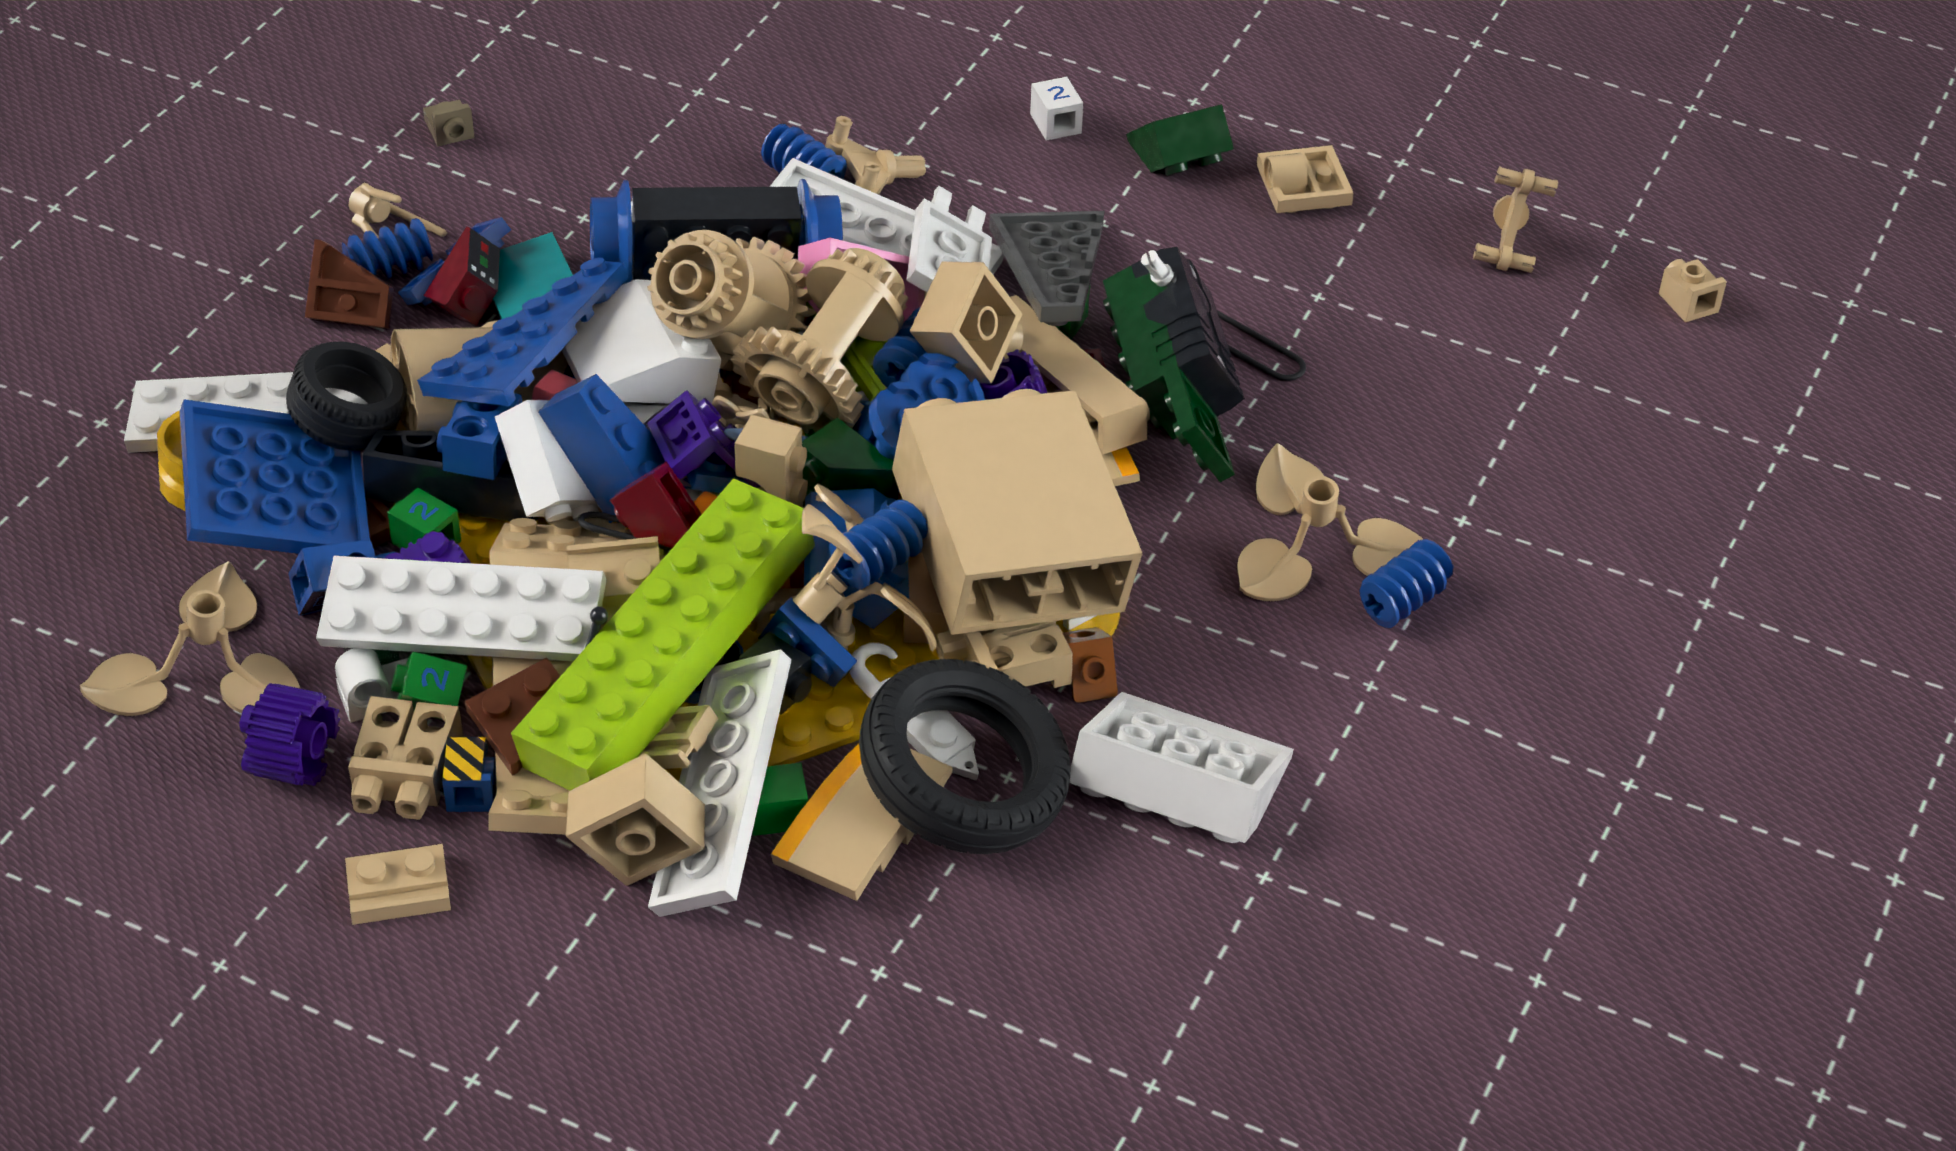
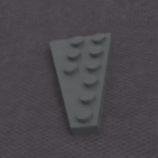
(1051, 258)

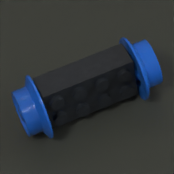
(663, 214)

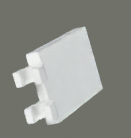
(944, 238)

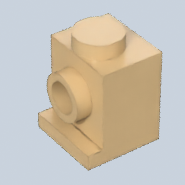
(1691, 281)

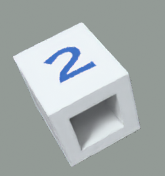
(1056, 108)

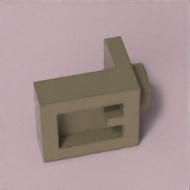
(449, 122)

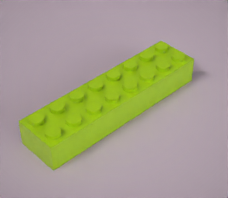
(664, 638)

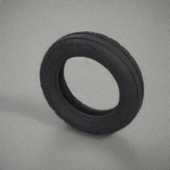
(937, 812)

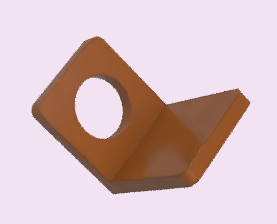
(1092, 664)

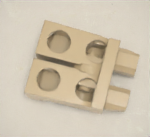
(1022, 652)
(402, 757)

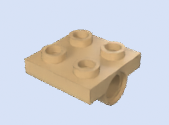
(1304, 179)

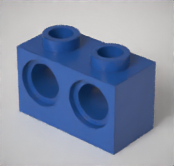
(472, 439)

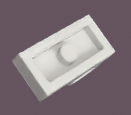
(362, 676)

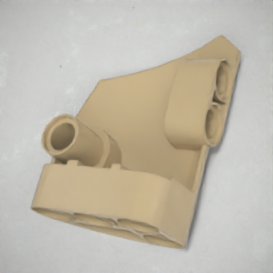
(415, 353)

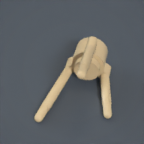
(372, 206)

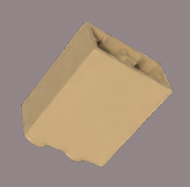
(1015, 510)

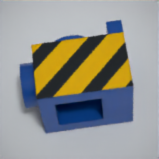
(468, 775)

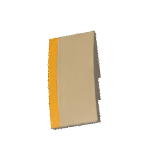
(846, 830)

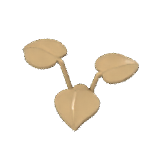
(1288, 484)
(826, 589)
(209, 610)

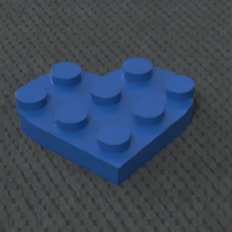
(922, 381)

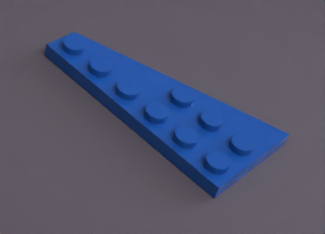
(504, 357)

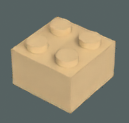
(967, 319)
(635, 820)

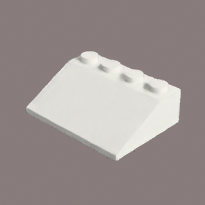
(639, 353)
(1178, 767)

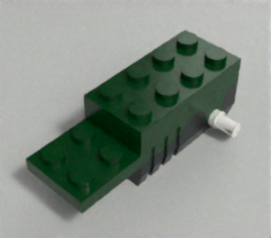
(1175, 352)

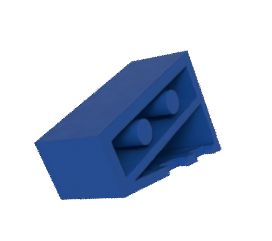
(601, 438)

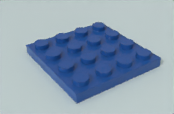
(266, 482)

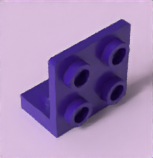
(690, 433)

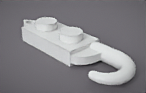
(930, 733)

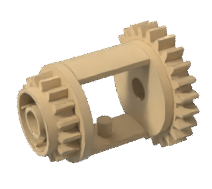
(725, 287)
(804, 372)

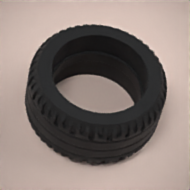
(351, 369)

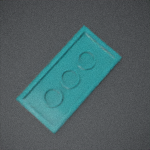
(528, 272)

